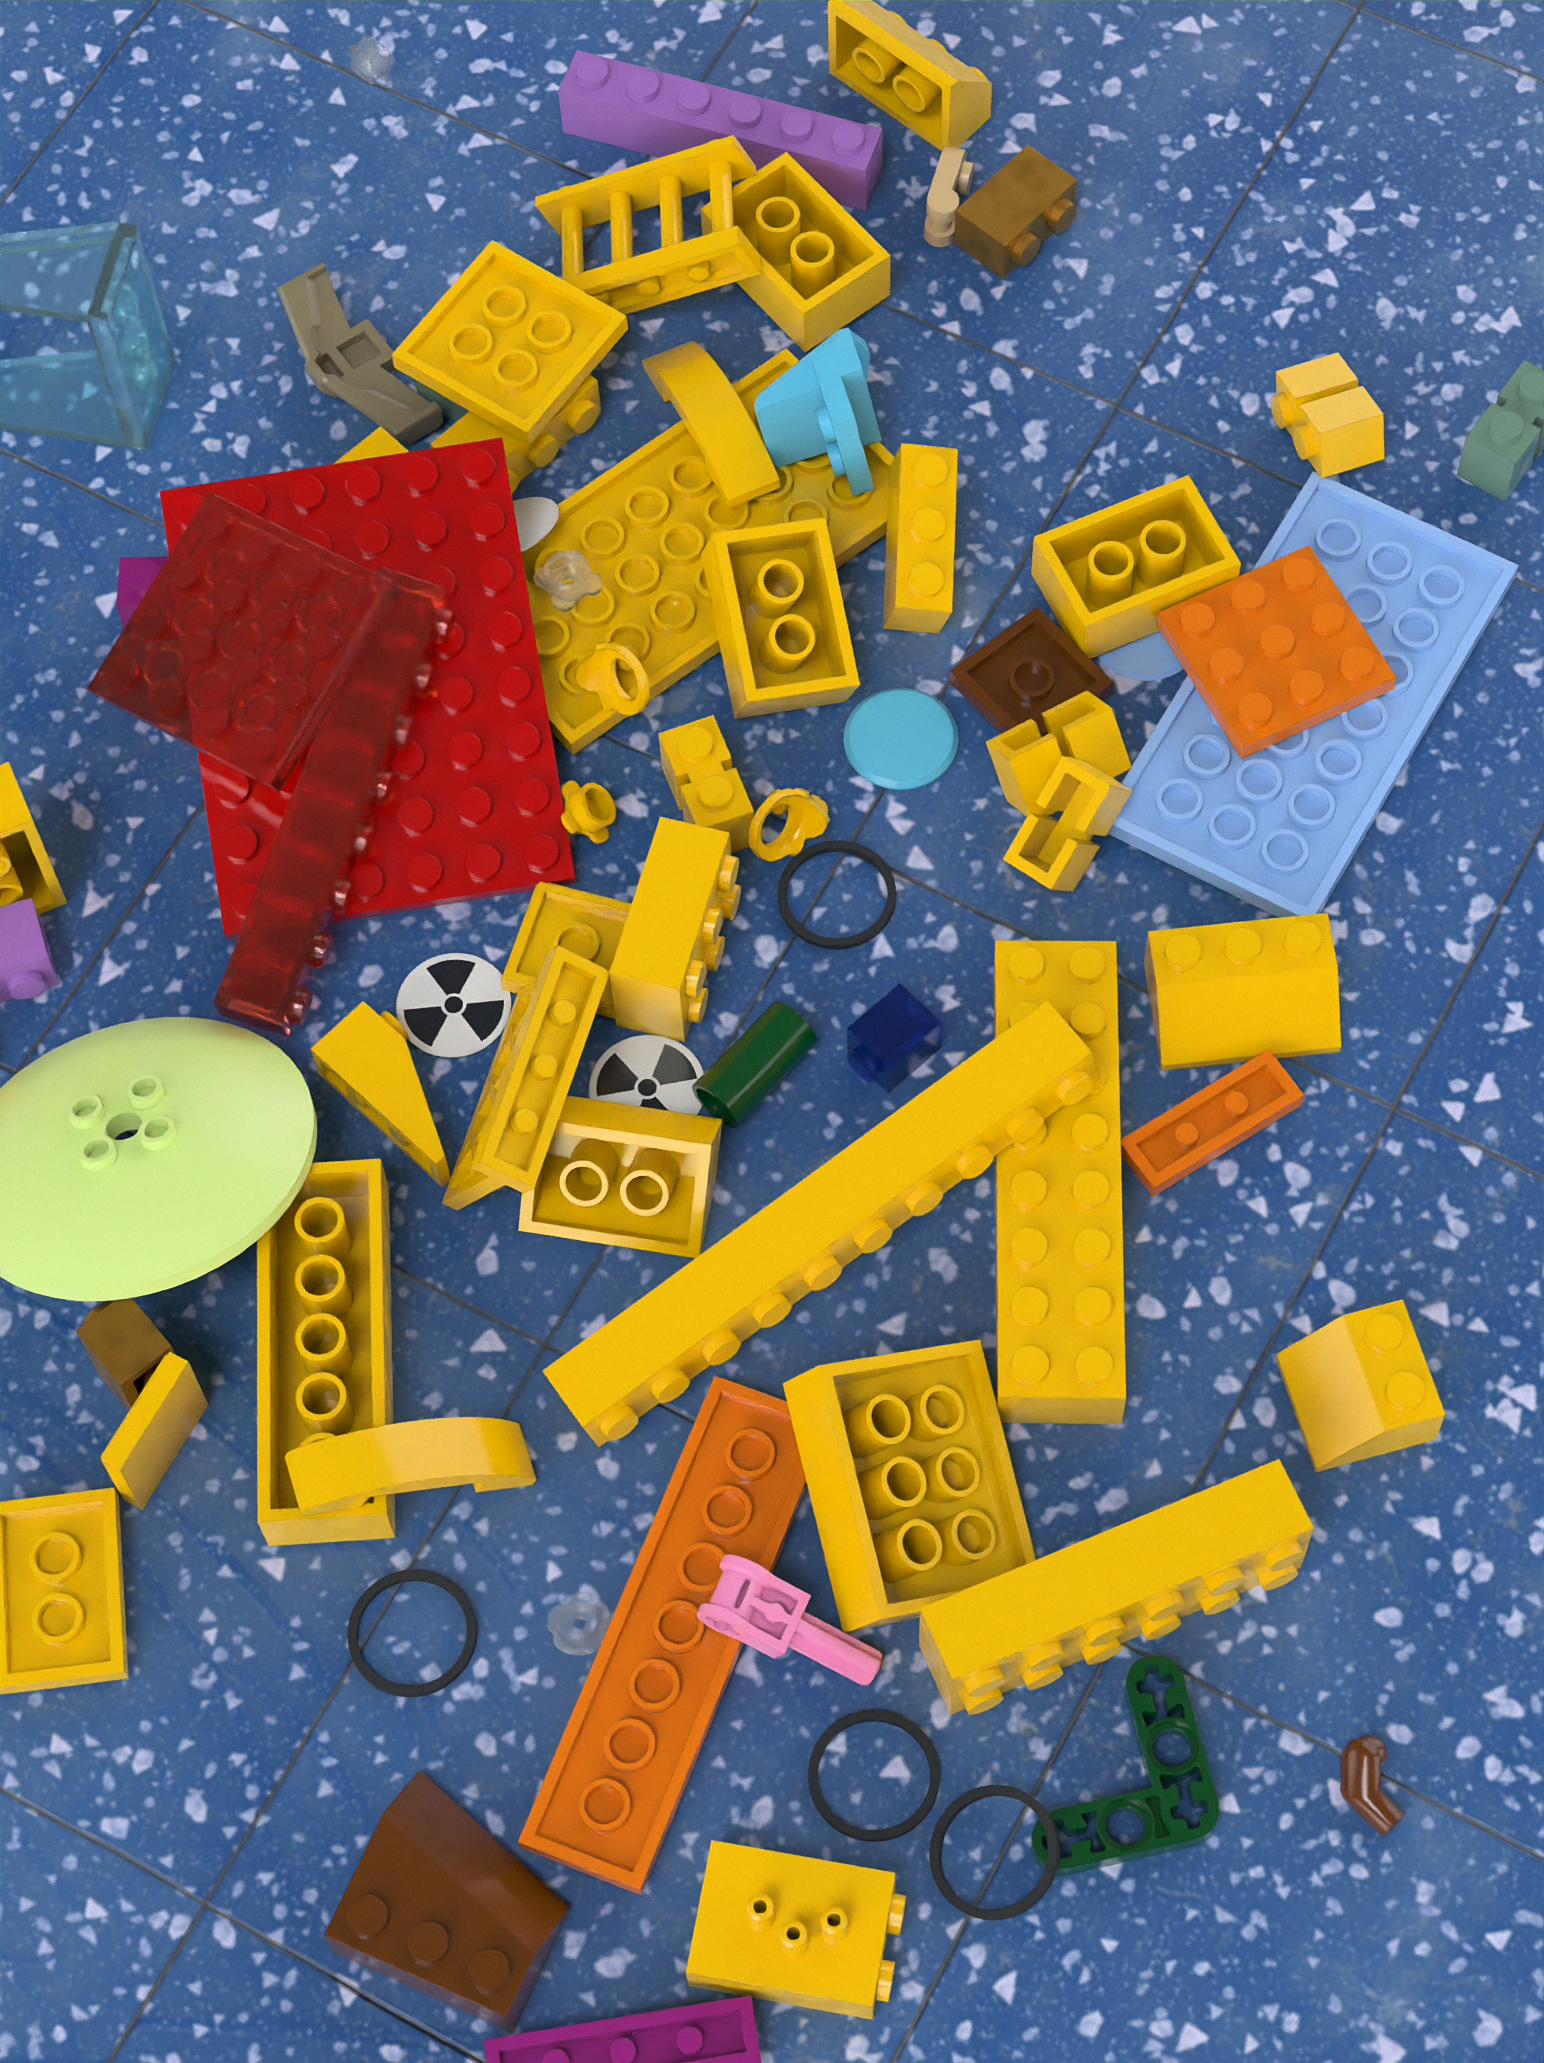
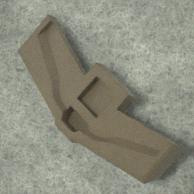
(353, 360)

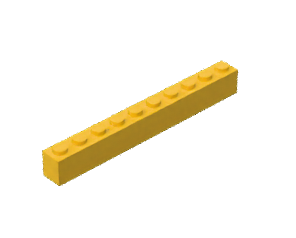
(823, 1224)

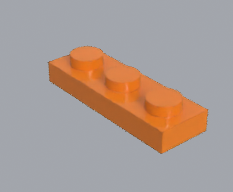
(1210, 1122)

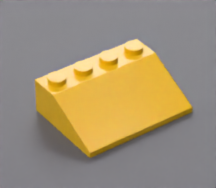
(907, 1479)

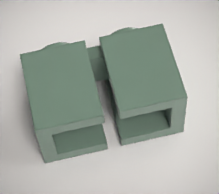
(1505, 438)

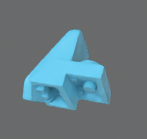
(823, 409)

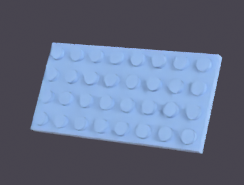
(1297, 811)

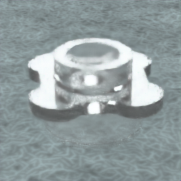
(567, 566)

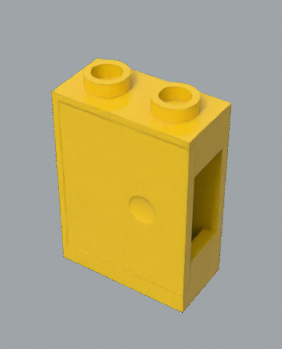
(794, 1930)

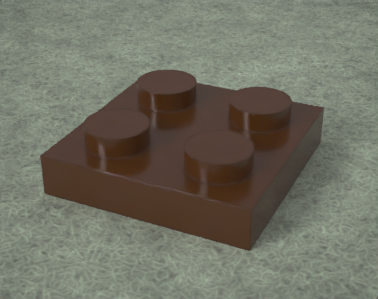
(1027, 673)

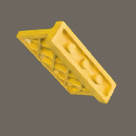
(528, 1079)

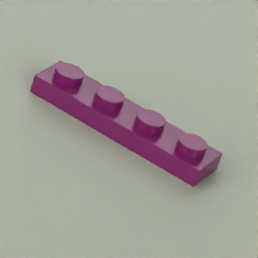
(687, 2034)

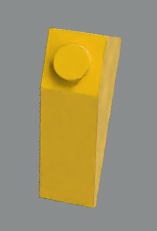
(374, 1071)

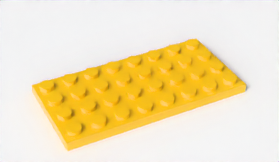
(645, 539)

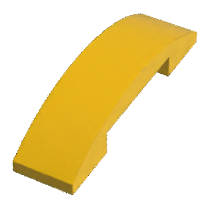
(715, 420)
(408, 1458)

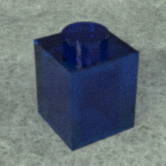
(893, 1039)

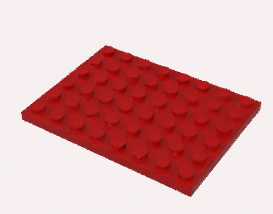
(480, 778)

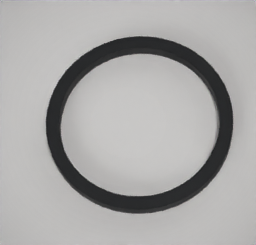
(837, 846)
(383, 1584)
(873, 1716)
(938, 1838)

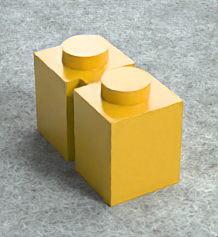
(1328, 415)
(1076, 729)
(714, 790)
(1061, 850)

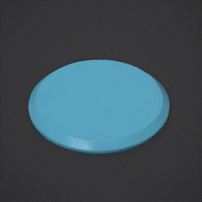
(901, 738)

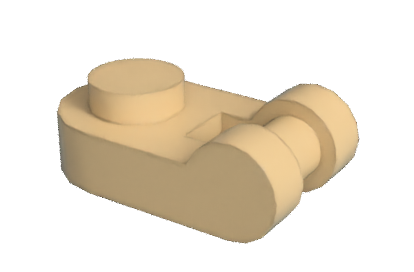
(951, 178)

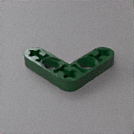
(1150, 1805)

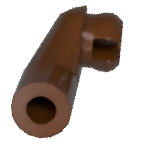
(1361, 1783)

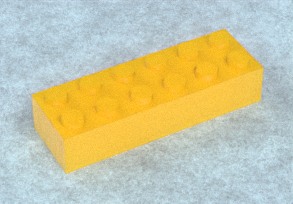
(324, 1342)
(1115, 1589)

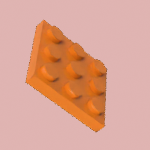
(1275, 651)

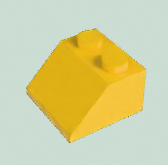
(1361, 1387)

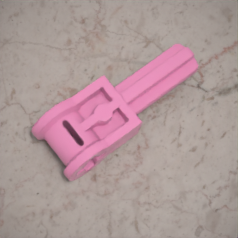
(772, 1617)

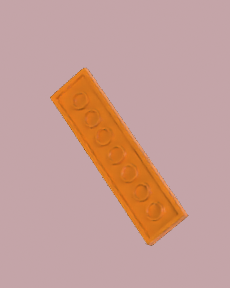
(658, 1664)

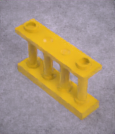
(677, 266)

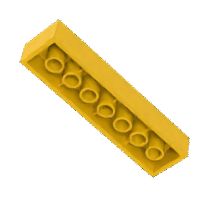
(1062, 1205)

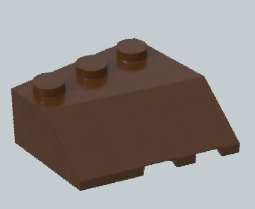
(447, 1909)

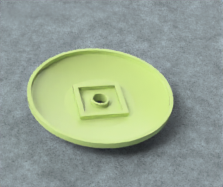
(203, 1178)

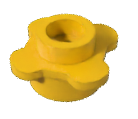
(587, 810)

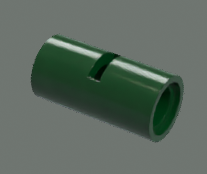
(754, 1064)

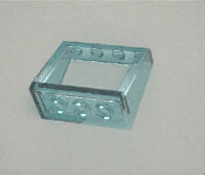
(98, 279)

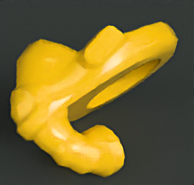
(597, 674)
(805, 820)

